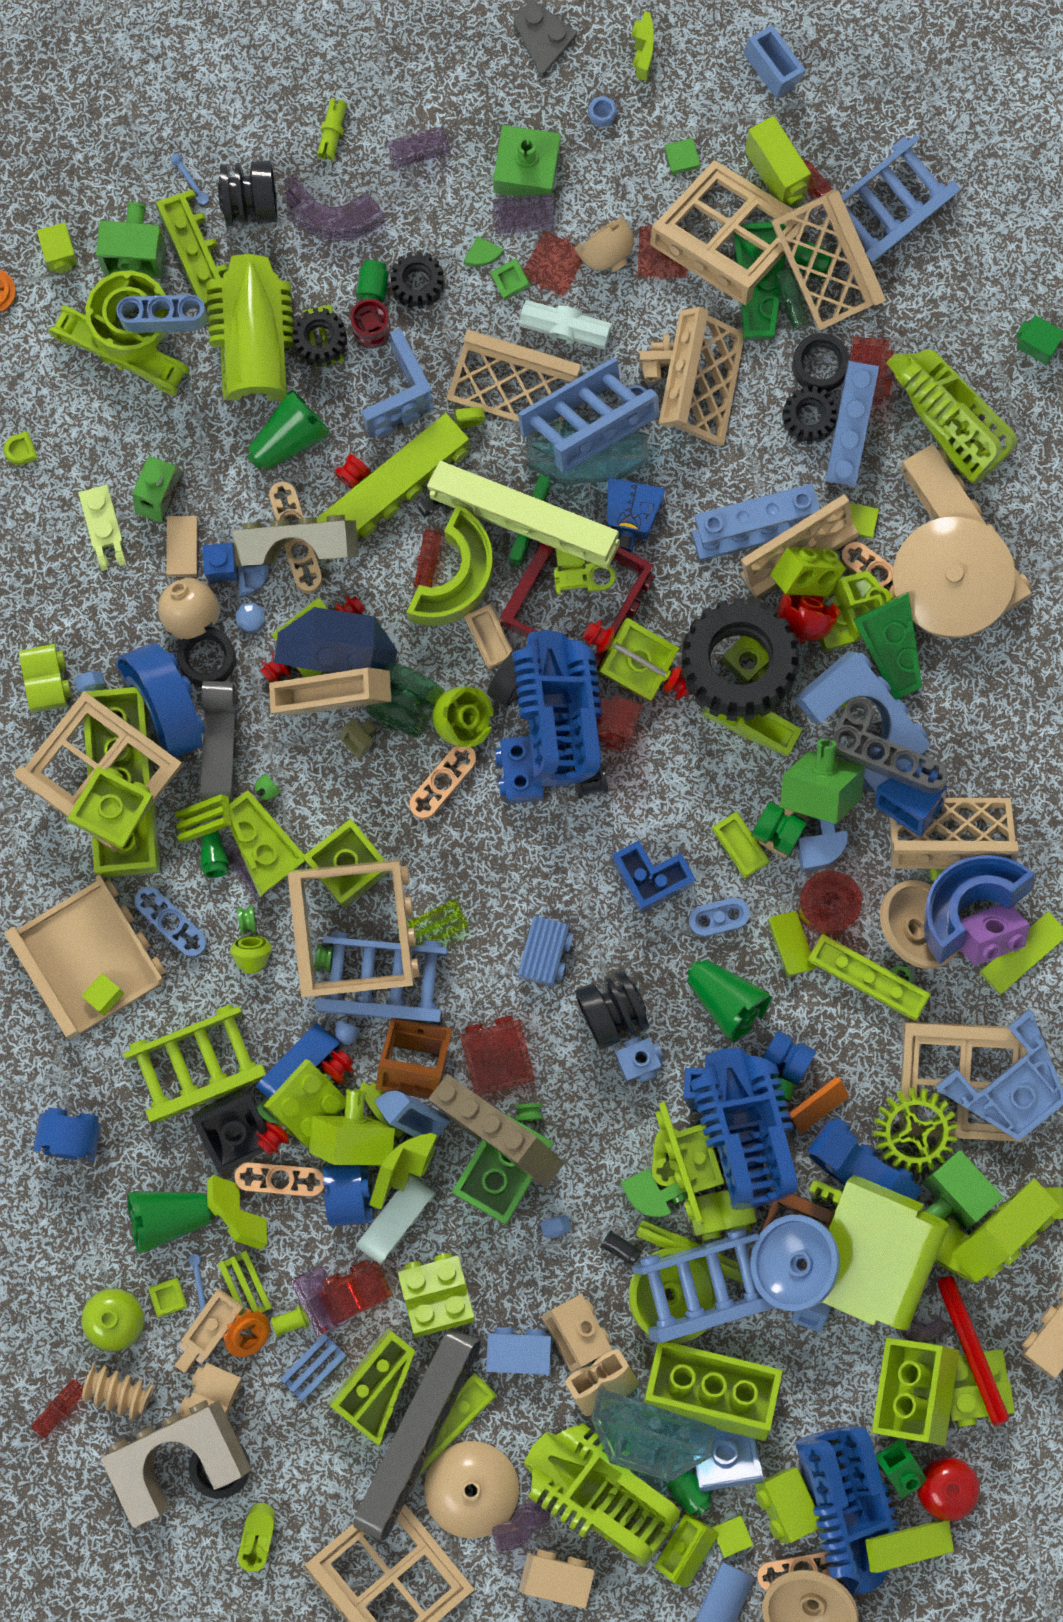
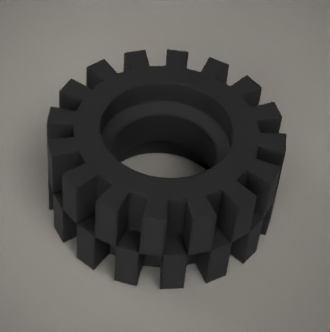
(417, 263)
(319, 354)
(821, 402)

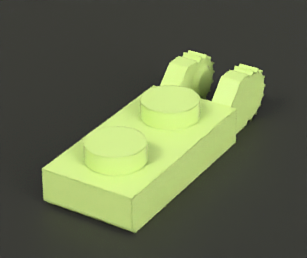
(102, 523)

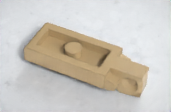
(208, 1329)

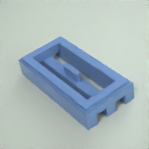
(294, 1387)

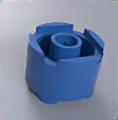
(66, 1135)
(347, 1194)

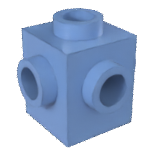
(631, 1068)

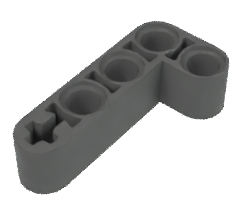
(218, 740)
(892, 752)

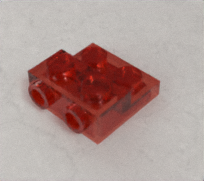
(497, 1056)

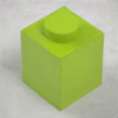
(57, 248)

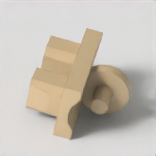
(657, 358)

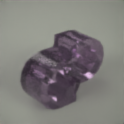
(516, 1532)

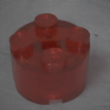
(835, 887)

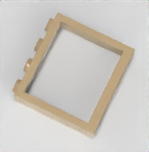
(302, 932)

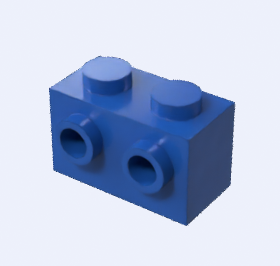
(517, 770)

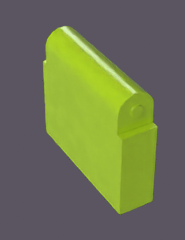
(884, 1253)

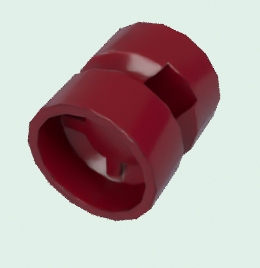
(370, 323)

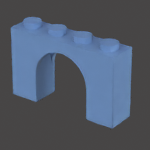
(852, 678)

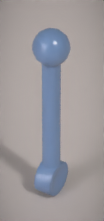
(202, 198)
(195, 1260)

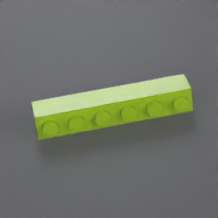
(401, 476)

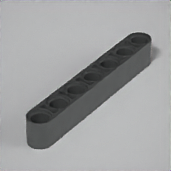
(417, 1434)

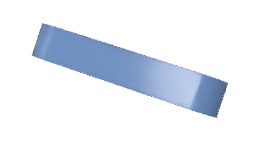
(160, 900)

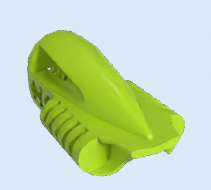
(251, 327)
(946, 409)
(597, 1493)

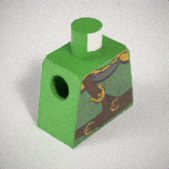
(158, 487)

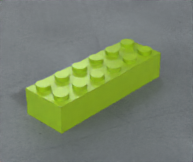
(142, 849)

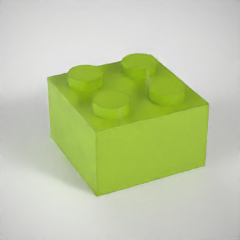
(346, 847)

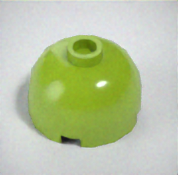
(463, 716)
(112, 1319)

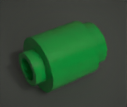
(820, 263)
(372, 281)
(687, 1493)

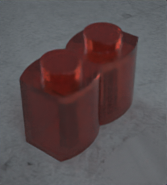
(354, 1292)

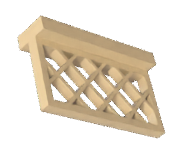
(851, 247)
(514, 356)
(685, 369)
(826, 528)
(930, 854)

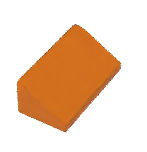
(818, 1105)

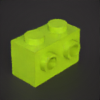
(787, 1505)

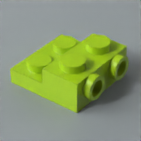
(111, 807)
(436, 1295)
(967, 1401)

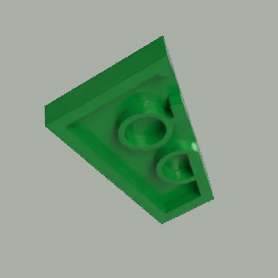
(892, 643)

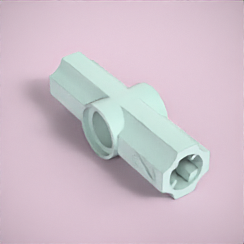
(565, 324)

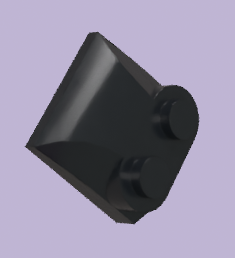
(230, 1129)

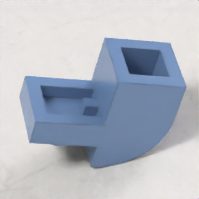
(823, 849)

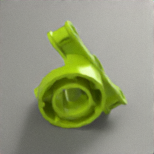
(101, 332)

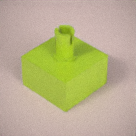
(351, 1137)

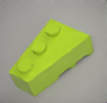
(374, 1385)

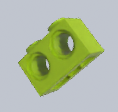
(808, 571)
(746, 648)

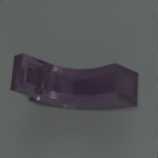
(333, 223)

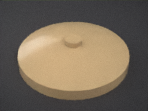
(954, 576)

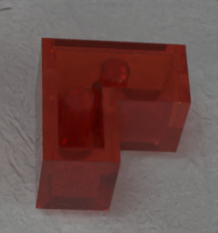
(618, 723)

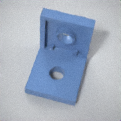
(406, 405)

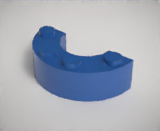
(165, 695)
(962, 884)
(841, 1157)

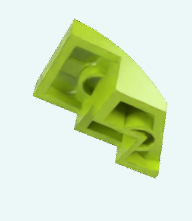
(853, 597)
(404, 1160)

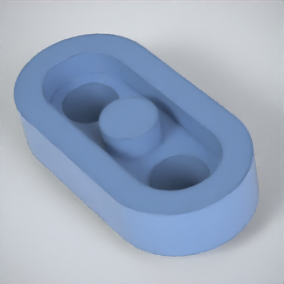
(718, 916)

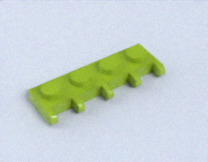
(189, 242)

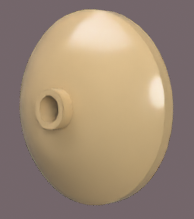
(905, 912)
(476, 1465)
(791, 1596)

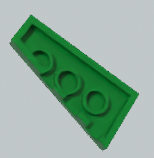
(761, 312)

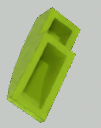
(766, 731)

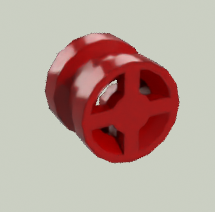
(352, 471)

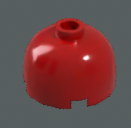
(808, 616)
(949, 1489)

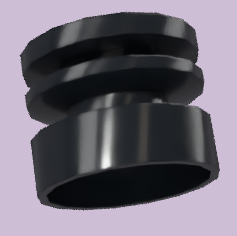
(248, 193)
(612, 1009)

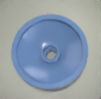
(778, 1262)

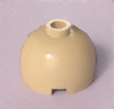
(607, 246)
(188, 608)

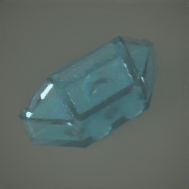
(613, 462)
(650, 1437)

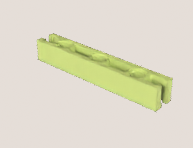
(524, 514)

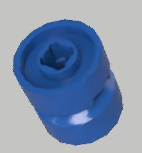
(790, 1058)

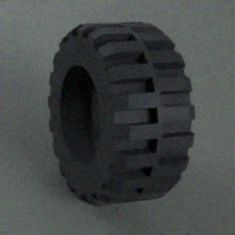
(747, 621)

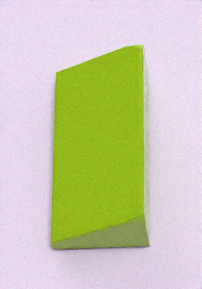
(790, 943)
(686, 1550)

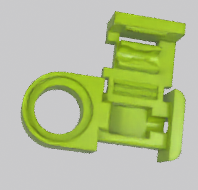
(575, 577)

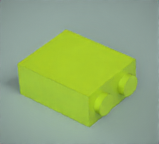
(778, 162)

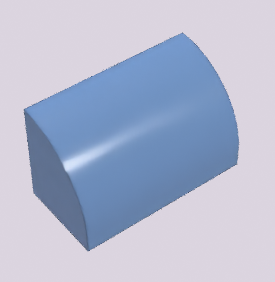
(774, 61)
(411, 1114)
(725, 1595)

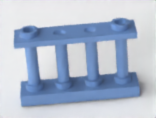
(916, 210)
(601, 433)
(751, 521)
(395, 1006)
(696, 1317)

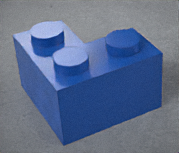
(651, 884)

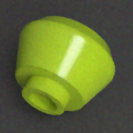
(251, 953)

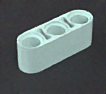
(395, 1220)

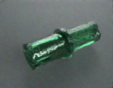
(791, 298)

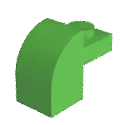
(647, 1198)

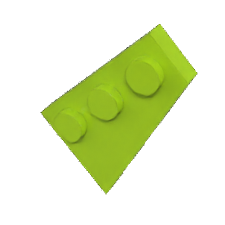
(262, 843)

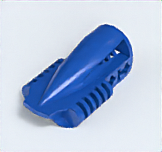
(559, 698)
(747, 1126)
(848, 1508)

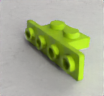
(696, 1162)

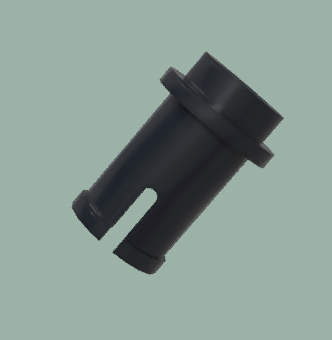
(621, 1248)

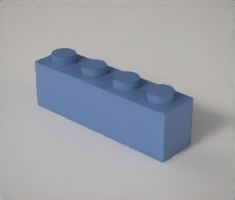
(851, 423)

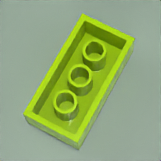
(714, 1389)

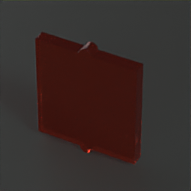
(553, 263)
(655, 263)

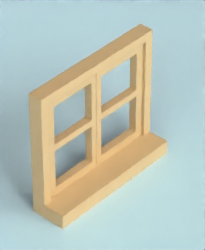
(704, 258)
(57, 797)
(957, 1035)
(353, 1607)

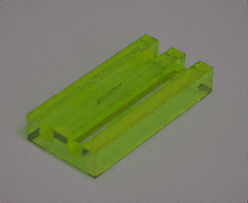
(434, 912)

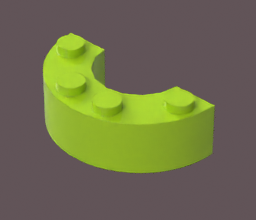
(470, 585)

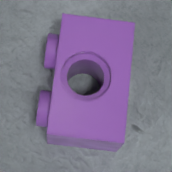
(993, 934)

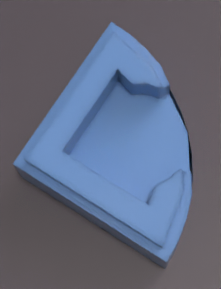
(252, 578)

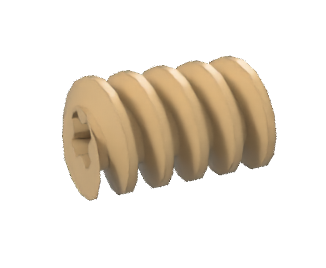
(116, 1392)

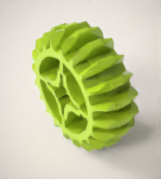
(929, 1124)

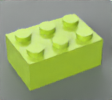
(1005, 1231)
(915, 1391)

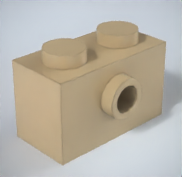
(577, 1332)
(557, 1579)

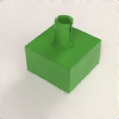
(526, 162)
(131, 244)
(822, 784)
(960, 1191)

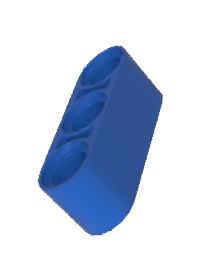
(313, 1046)

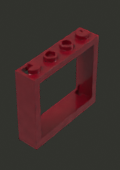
(535, 570)

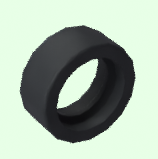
(820, 340)
(224, 671)
(503, 685)
(207, 1489)

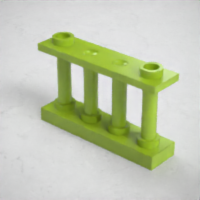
(190, 1094)

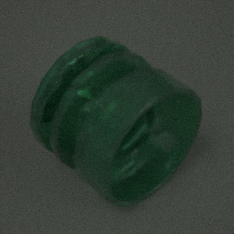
(408, 694)

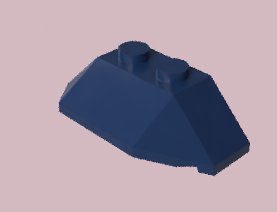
(334, 642)

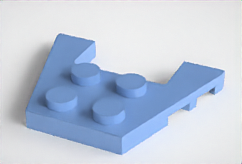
(1021, 1094)

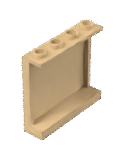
(76, 944)

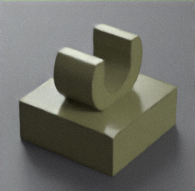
(358, 737)

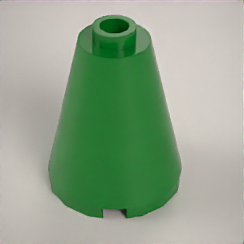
(287, 433)
(728, 998)
(165, 1216)

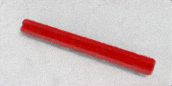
(973, 1351)

